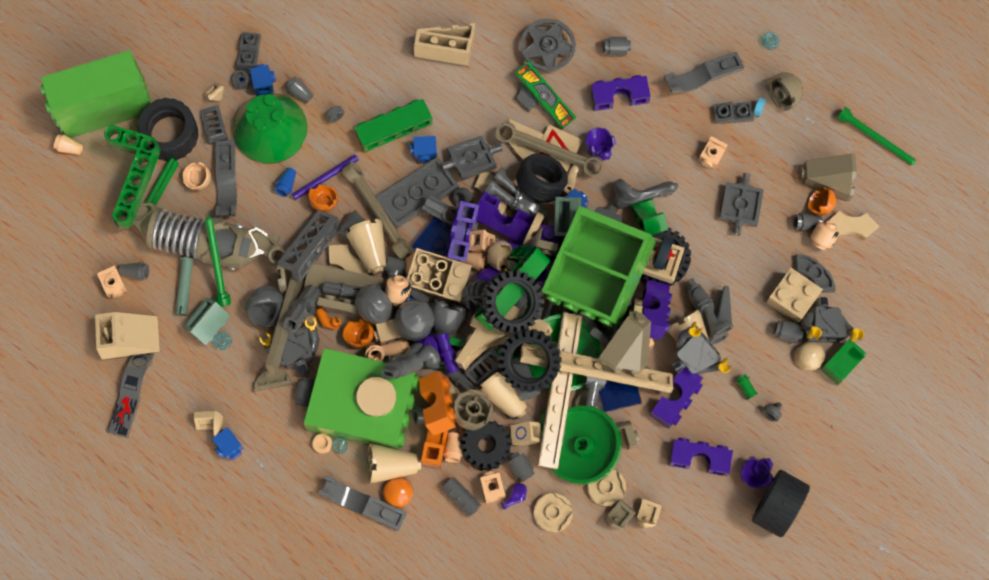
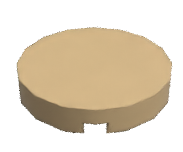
(533, 229)
(376, 396)
(608, 490)
(553, 512)

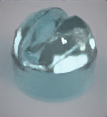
(344, 446)

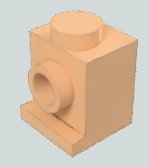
(715, 146)
(486, 241)
(109, 275)
(492, 478)

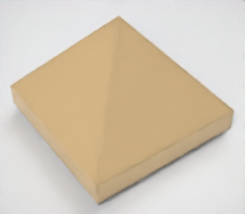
(214, 92)

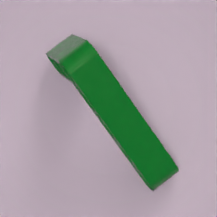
(135, 172)
(530, 261)

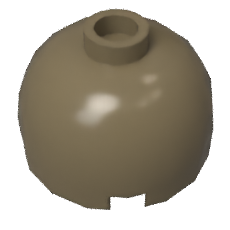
(785, 90)
(472, 409)

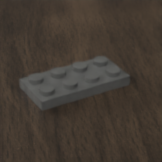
(406, 198)

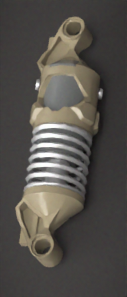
(235, 243)

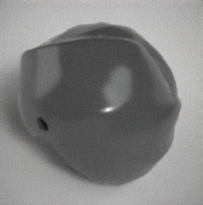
(373, 304)
(264, 306)
(414, 320)

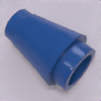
(285, 183)

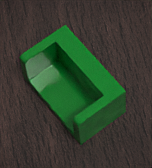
(647, 218)
(843, 362)

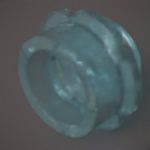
(766, 40)
(222, 345)

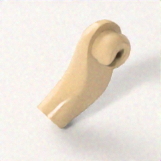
(572, 174)

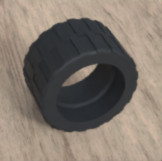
(170, 108)
(781, 503)

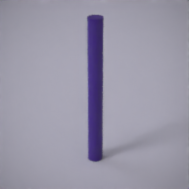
(324, 177)

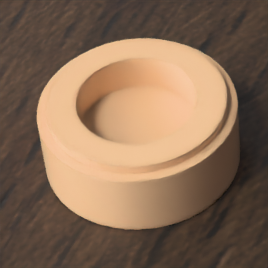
(322, 443)

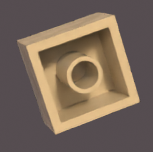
(794, 296)

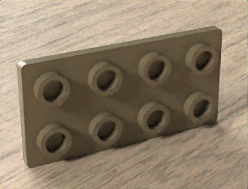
(319, 274)

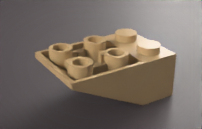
(438, 275)
(126, 334)

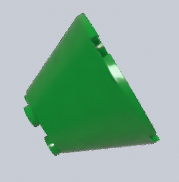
(270, 128)

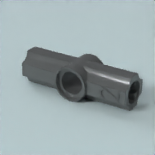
(438, 209)
(301, 308)

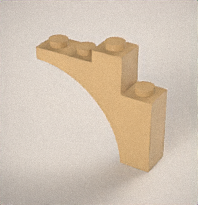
(484, 340)

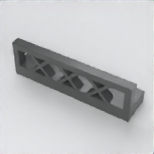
(314, 249)

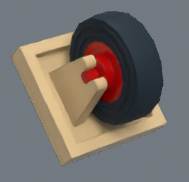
(664, 260)

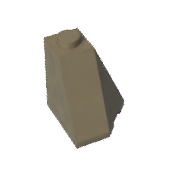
(833, 173)
(629, 345)

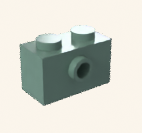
(564, 213)
(206, 321)

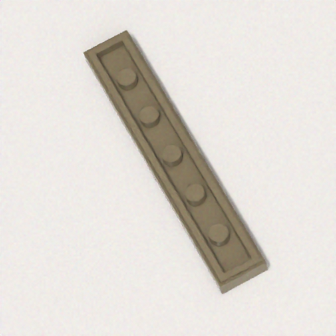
(281, 334)

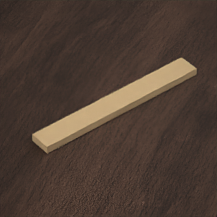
(596, 368)
(559, 395)

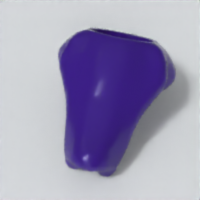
(516, 495)

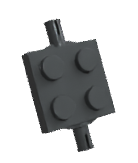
(471, 157)
(741, 204)

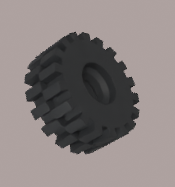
(490, 459)

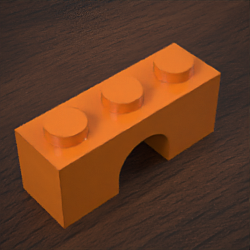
(441, 414)
(434, 449)

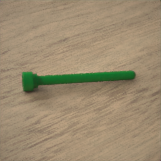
(847, 116)
(222, 297)

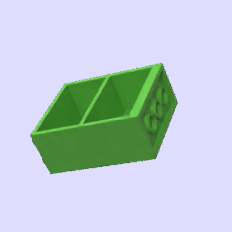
(96, 94)
(598, 267)
(335, 407)

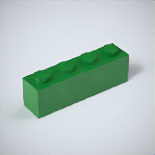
(393, 125)

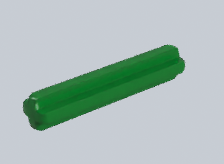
(162, 181)

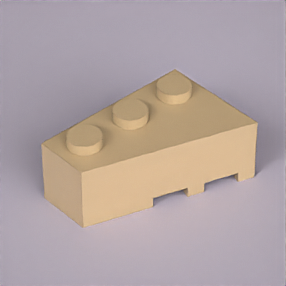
(445, 44)

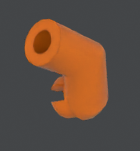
(327, 322)

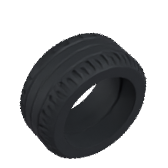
(537, 188)

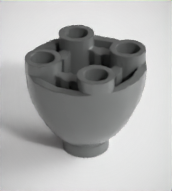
(447, 318)

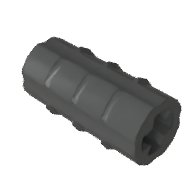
(461, 496)

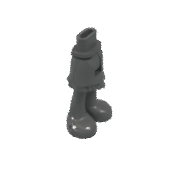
(518, 200)
(700, 300)
(411, 361)

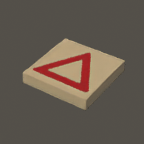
(563, 140)

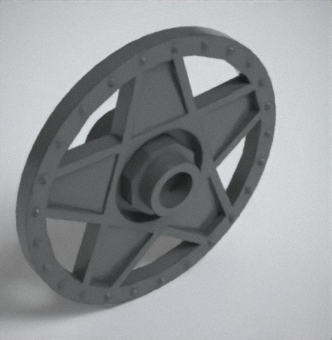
(548, 44)

